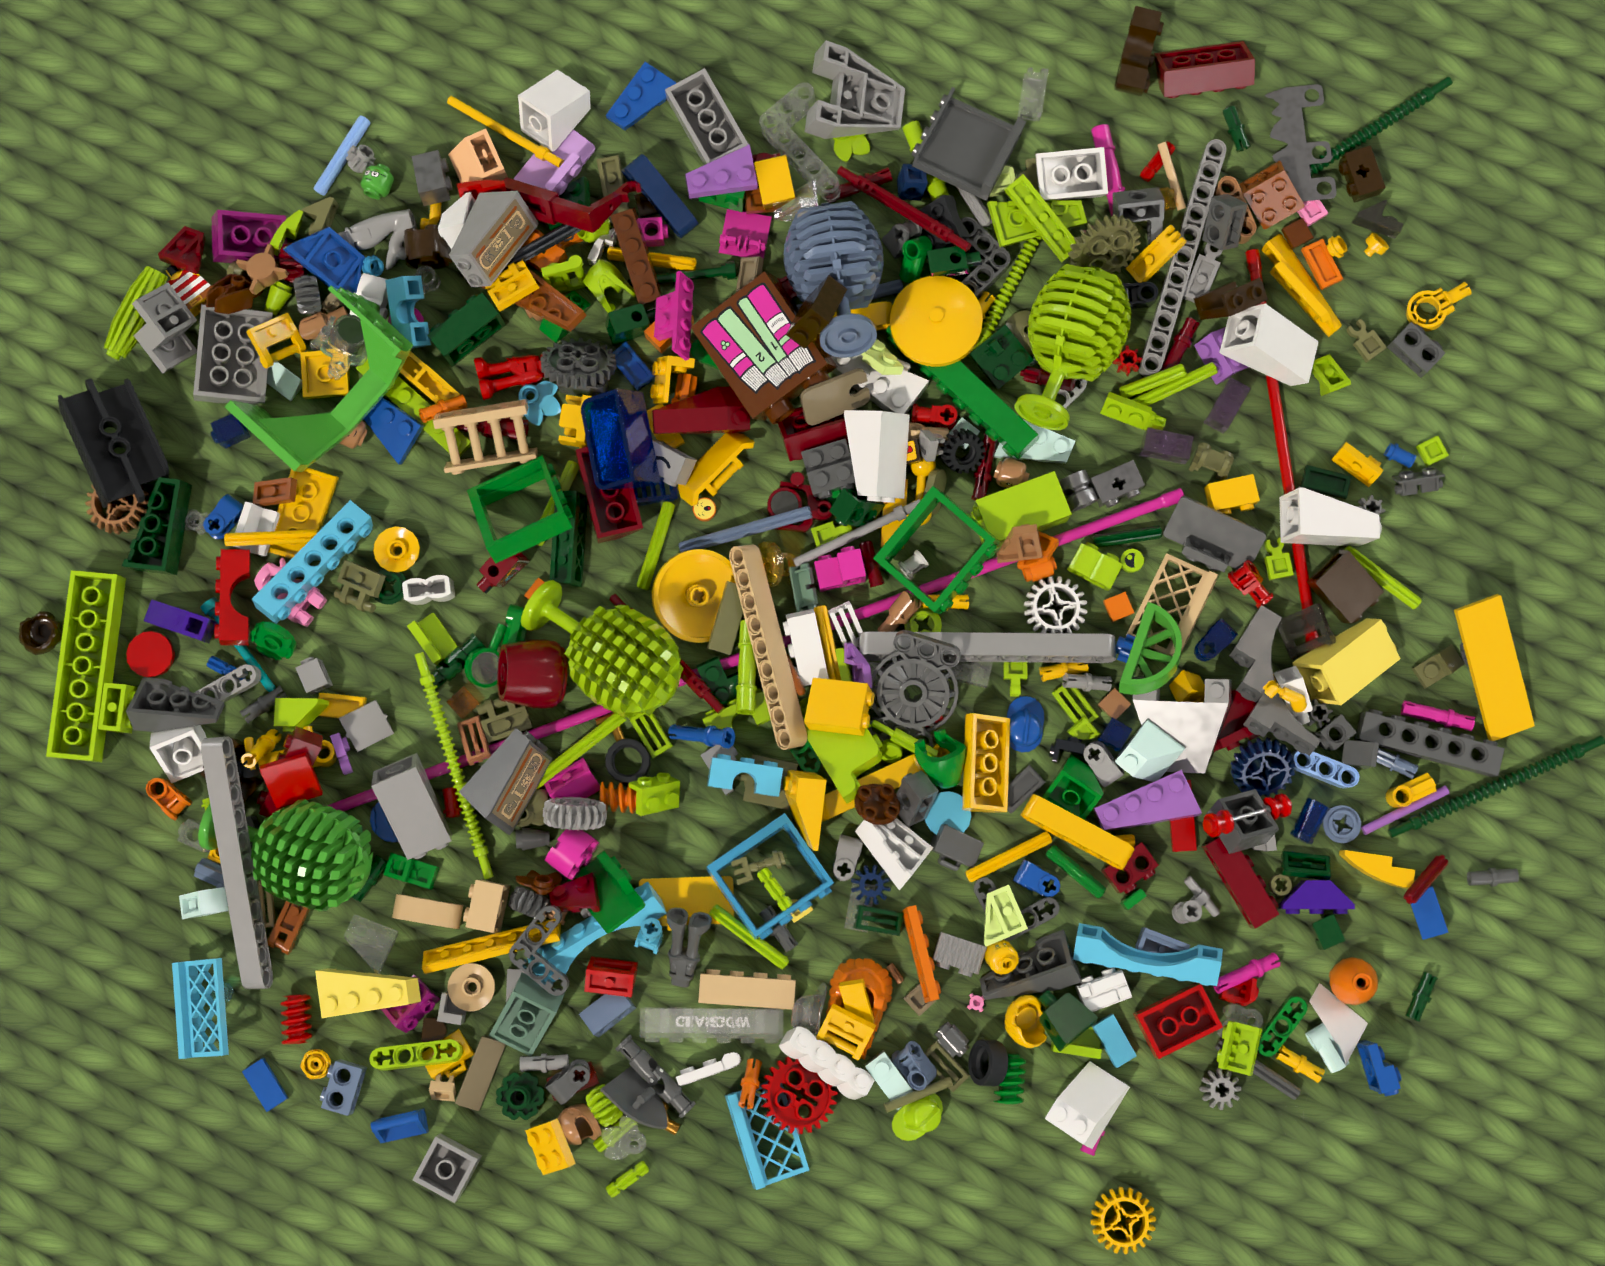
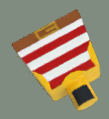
(189, 287)

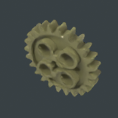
(1106, 244)

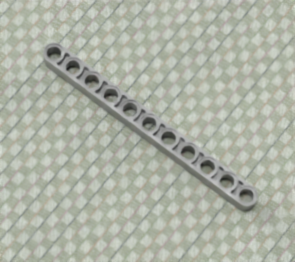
(1177, 268)
(1001, 646)
(236, 862)

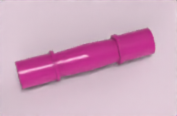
(1102, 138)

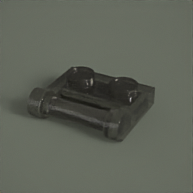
(1304, 623)

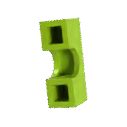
(726, 717)

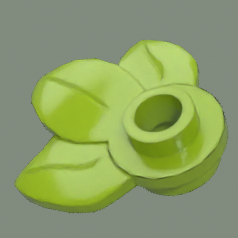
(851, 144)

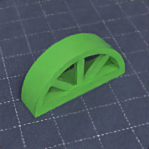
(1151, 682)

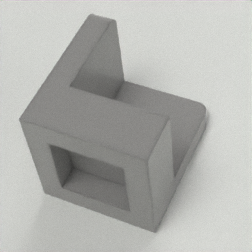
(449, 1012)

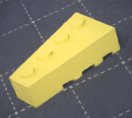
(356, 992)

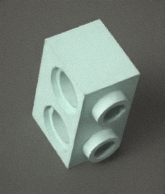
(203, 903)

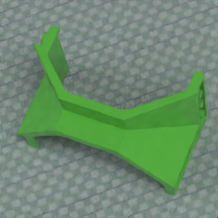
(308, 437)

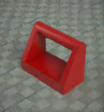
(610, 981)

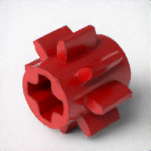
(1129, 366)

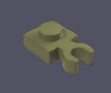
(1367, 344)

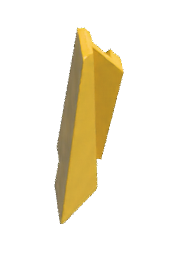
(1299, 285)

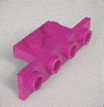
(675, 314)

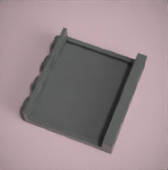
(966, 146)

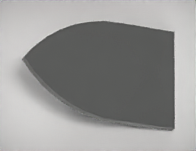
(636, 1099)

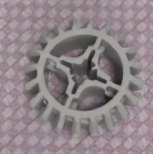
(574, 813)

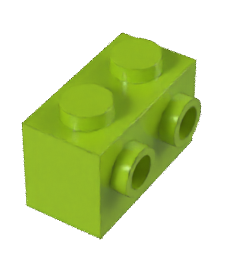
(114, 706)

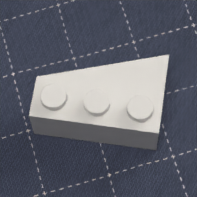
(894, 848)

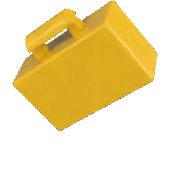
(444, 1069)

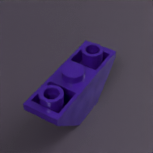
(1316, 897)

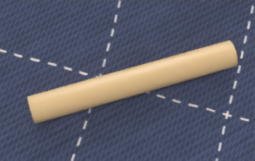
(1171, 175)

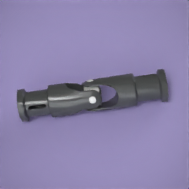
(649, 1069)

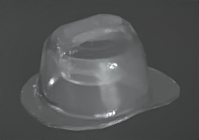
(808, 1010)

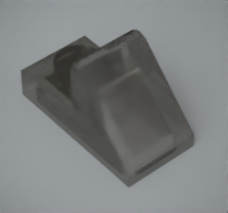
(1372, 219)

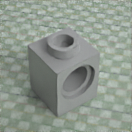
(313, 675)

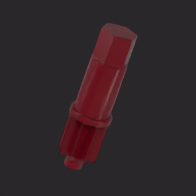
(1041, 378)

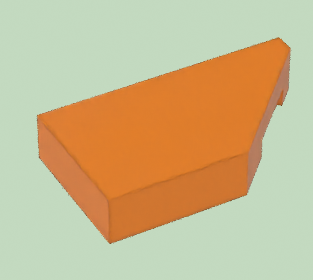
(1048, 547)

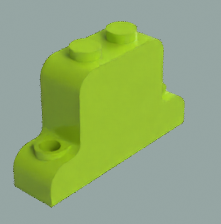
(845, 757)

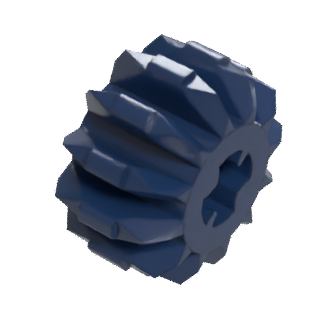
(871, 893)

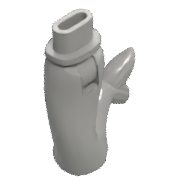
(374, 229)

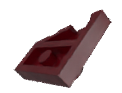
(184, 250)
(577, 895)

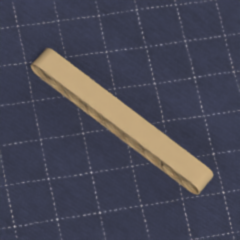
(768, 646)

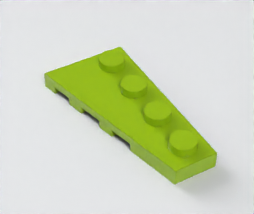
(1013, 226)

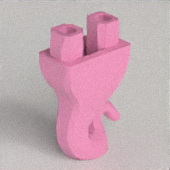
(298, 612)

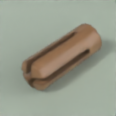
(895, 973)

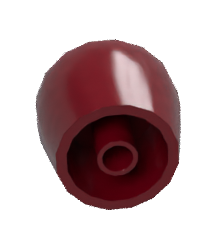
(532, 673)

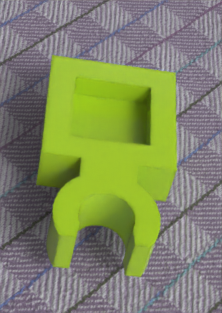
(1278, 564)

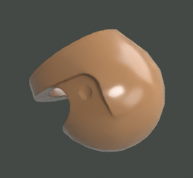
(578, 1124)

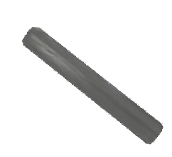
(1271, 1077)

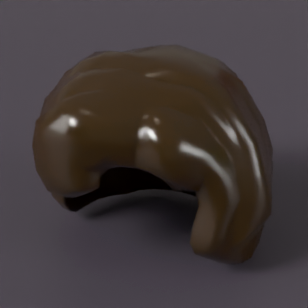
(40, 633)

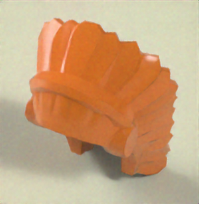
(877, 985)

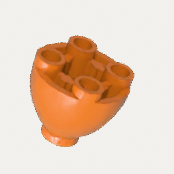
(1344, 981)

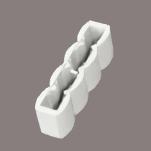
(822, 1059)

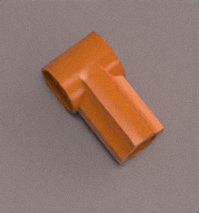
(685, 387)

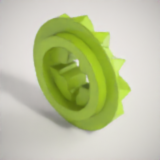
(934, 621)

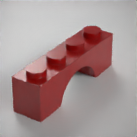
(234, 568)

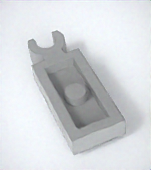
(1202, 274)

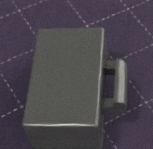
(955, 846)

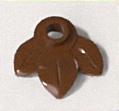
(540, 883)

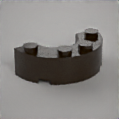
(1136, 54)

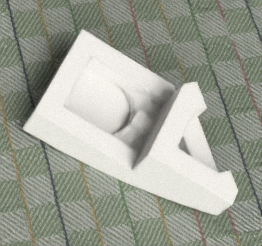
(598, 247)

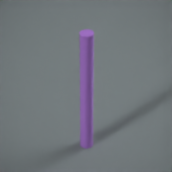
(1402, 811)

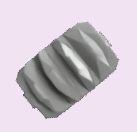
(1215, 1097)

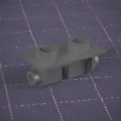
(1427, 479)

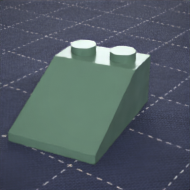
(526, 1015)

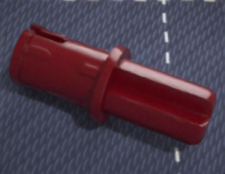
(871, 566)

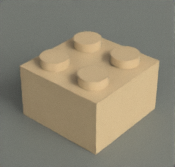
(486, 906)

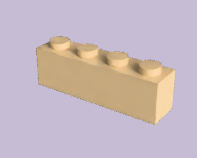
(747, 990)

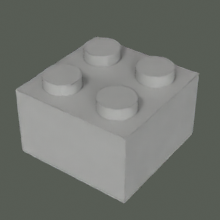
(447, 1168)

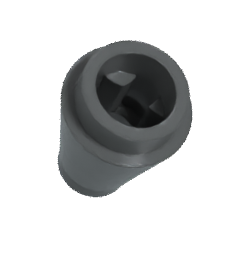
(531, 838)

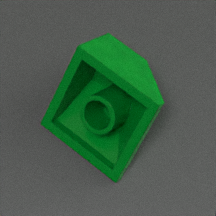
(1074, 788)

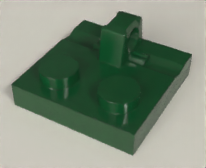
(1001, 356)

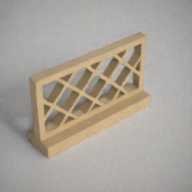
(1193, 609)

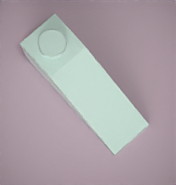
(888, 1076)

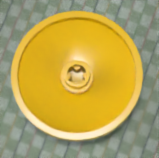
(936, 321)
(690, 592)

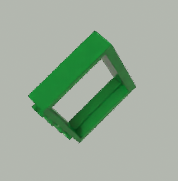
(507, 484)
(908, 528)

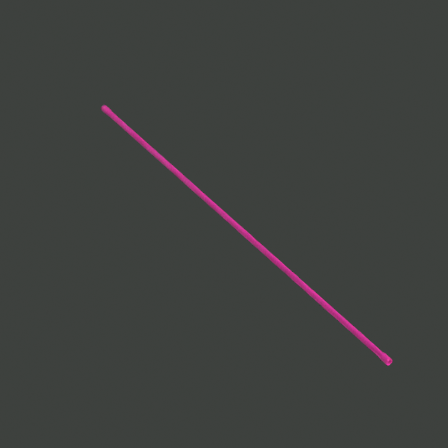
(1163, 501)

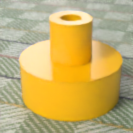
(1375, 244)

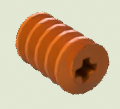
(618, 797)

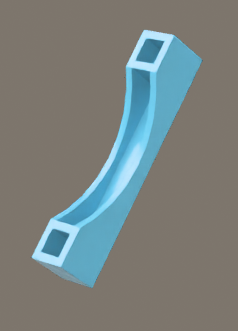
(574, 940)
(1195, 964)

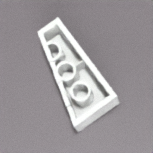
(888, 392)

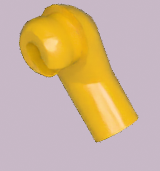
(434, 217)

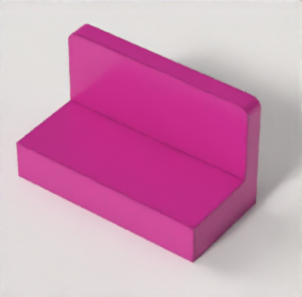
(573, 782)

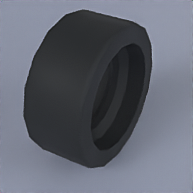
(626, 743)
(997, 1063)

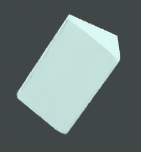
(283, 381)

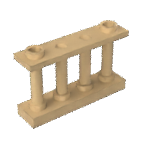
(491, 414)

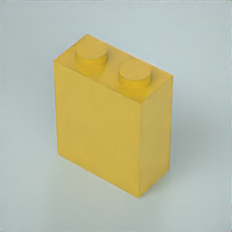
(839, 706)

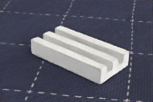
(840, 609)

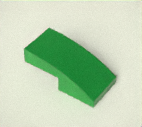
(411, 871)

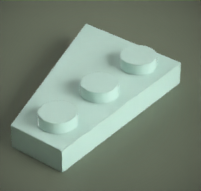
(1049, 447)

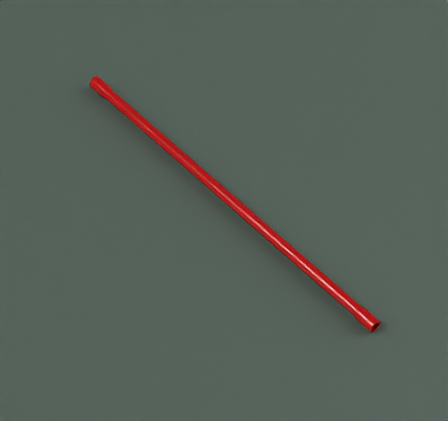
(1254, 269)

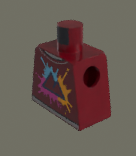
(507, 570)

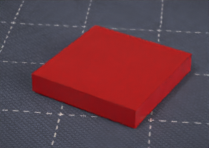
(291, 780)

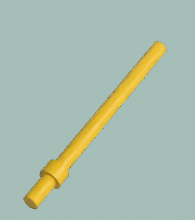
(541, 152)

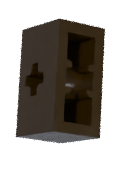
(1365, 164)

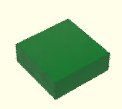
(1133, 899)

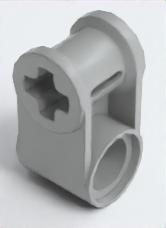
(1103, 766)
(847, 853)

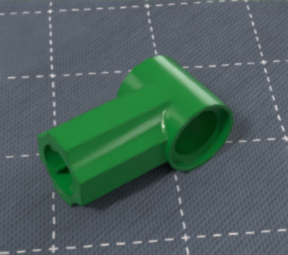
(914, 257)
(514, 630)

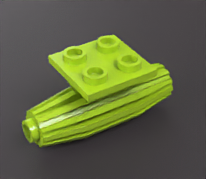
(127, 319)

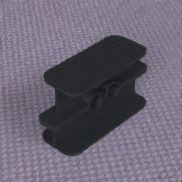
(113, 473)

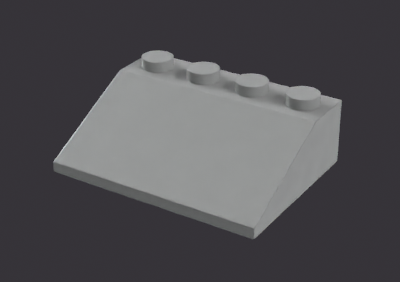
(227, 359)

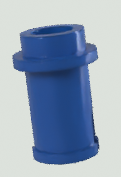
(1399, 455)

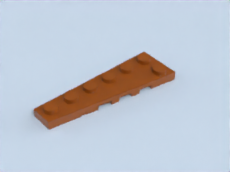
(552, 305)

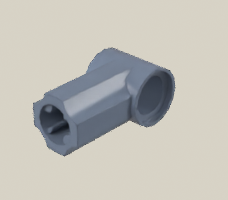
(209, 872)

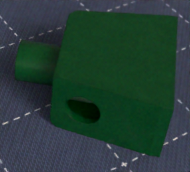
(628, 323)
(1064, 1018)

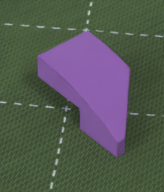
(860, 667)

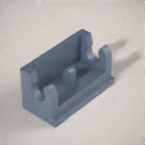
(1158, 943)
(606, 1013)

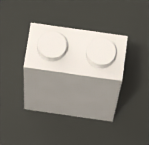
(552, 109)

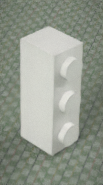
(805, 646)

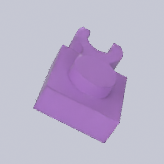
(341, 747)

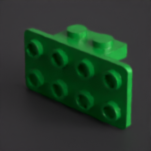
(615, 892)

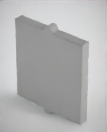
(366, 725)

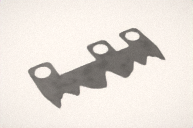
(1298, 153)

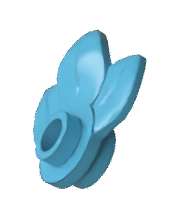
(543, 402)

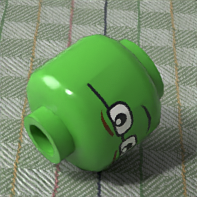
(377, 181)

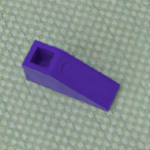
(180, 621)

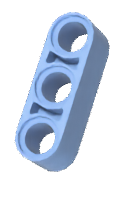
(1335, 769)

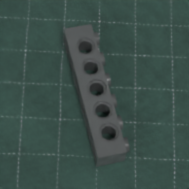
(1487, 764)

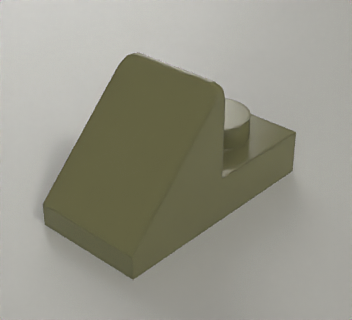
(322, 212)
(1438, 666)

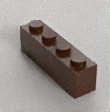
(636, 256)

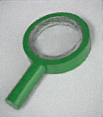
(483, 662)

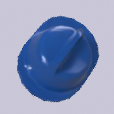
(1025, 723)

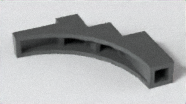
(1268, 713)

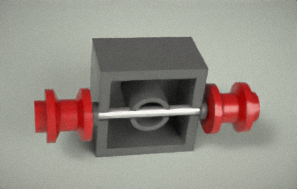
(1245, 819)

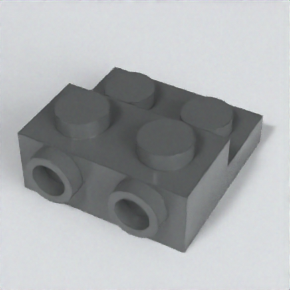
(829, 468)

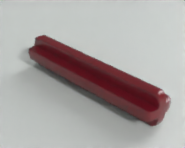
(1425, 880)

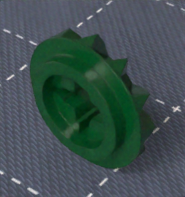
(388, 597)

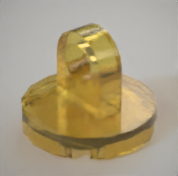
(773, 562)

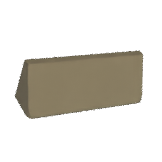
(480, 1073)

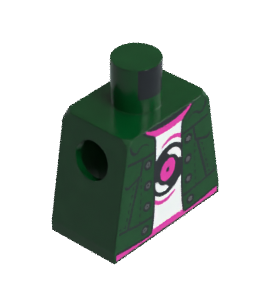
(943, 262)

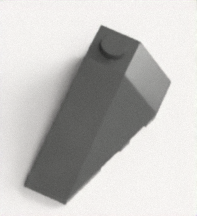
(1039, 969)

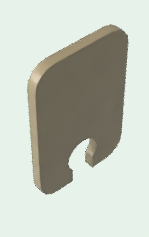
(833, 397)

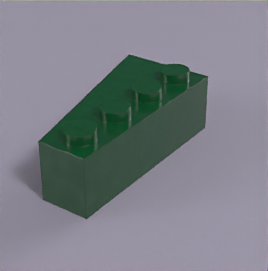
(161, 530)

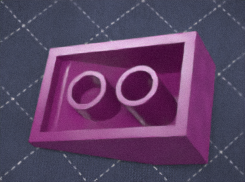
(242, 234)

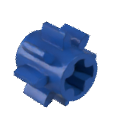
(1124, 647)

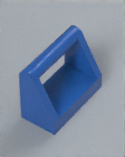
(400, 1126)

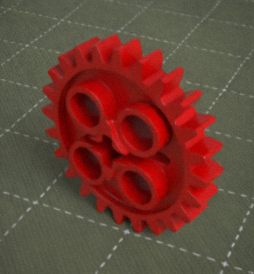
(789, 1114)

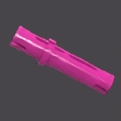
(1447, 718)
(1255, 968)

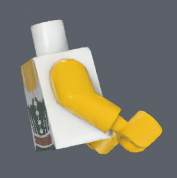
(1292, 690)

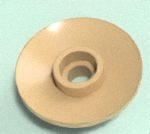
(459, 987)

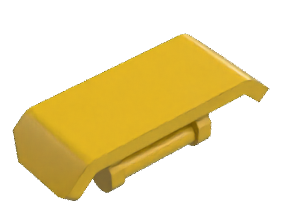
(712, 464)

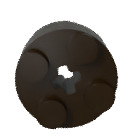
(426, 248)

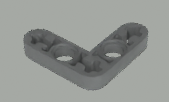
(1040, 905)
(531, 949)

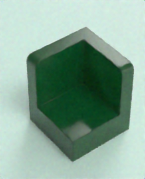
(1327, 932)

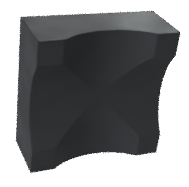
(945, 212)

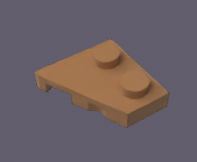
(1020, 544)

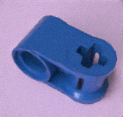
(225, 515)
(1032, 878)

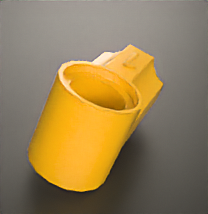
(1411, 790)

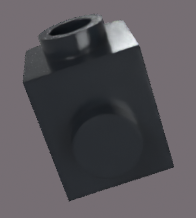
(1070, 745)

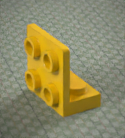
(662, 370)

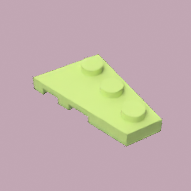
(882, 359)

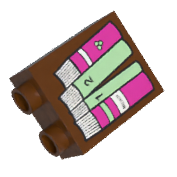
(754, 353)

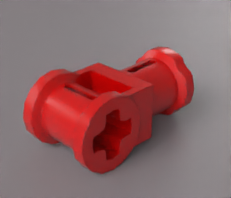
(935, 415)
(1249, 582)

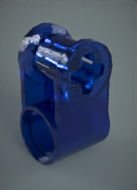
(1217, 638)

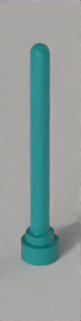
(209, 609)

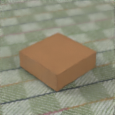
(1114, 704)

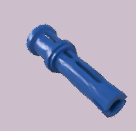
(710, 735)

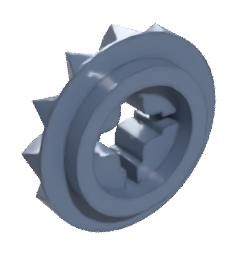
(1351, 820)

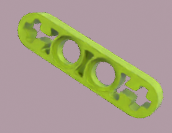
(416, 1058)

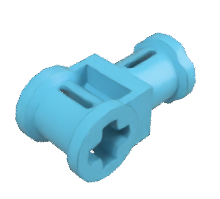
(649, 936)

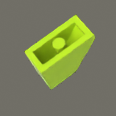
(297, 712)

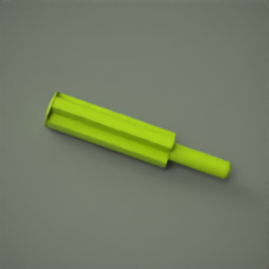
(902, 738)

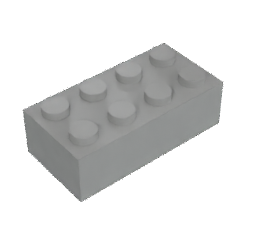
(705, 117)

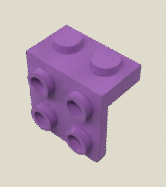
(1209, 350)

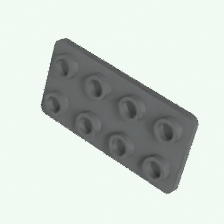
(1212, 536)

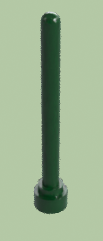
(726, 270)

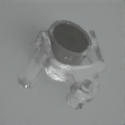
(346, 339)

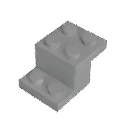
(165, 327)

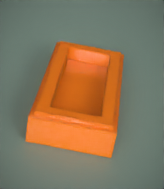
(1322, 264)

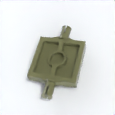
(749, 796)

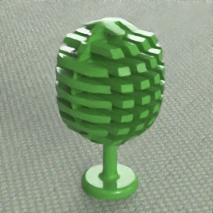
(305, 854)

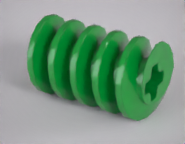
(1010, 1086)

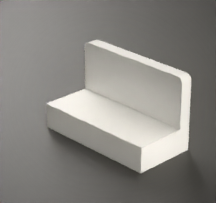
(256, 520)

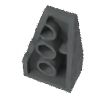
(164, 707)

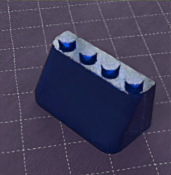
(619, 440)

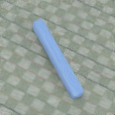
(339, 158)

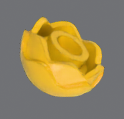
(308, 1064)

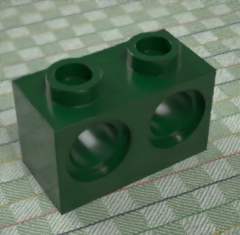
(855, 509)

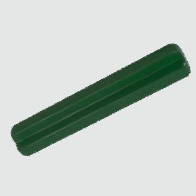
(1127, 536)

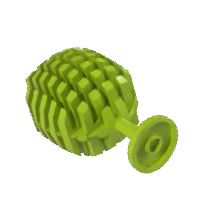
(1074, 334)
(613, 655)

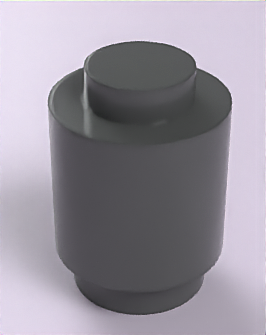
(952, 1039)

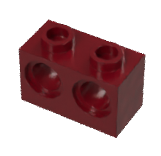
(1133, 873)

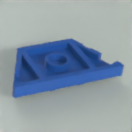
(329, 258)

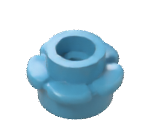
(377, 266)

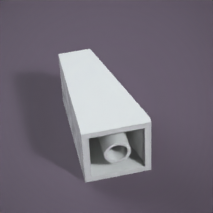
(1270, 344)
(878, 453)
(1322, 520)

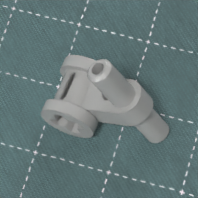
(1191, 910)

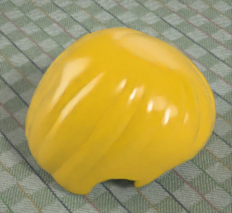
(1023, 1022)

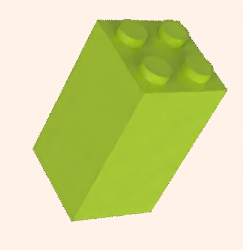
(1031, 503)

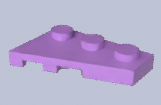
(723, 176)

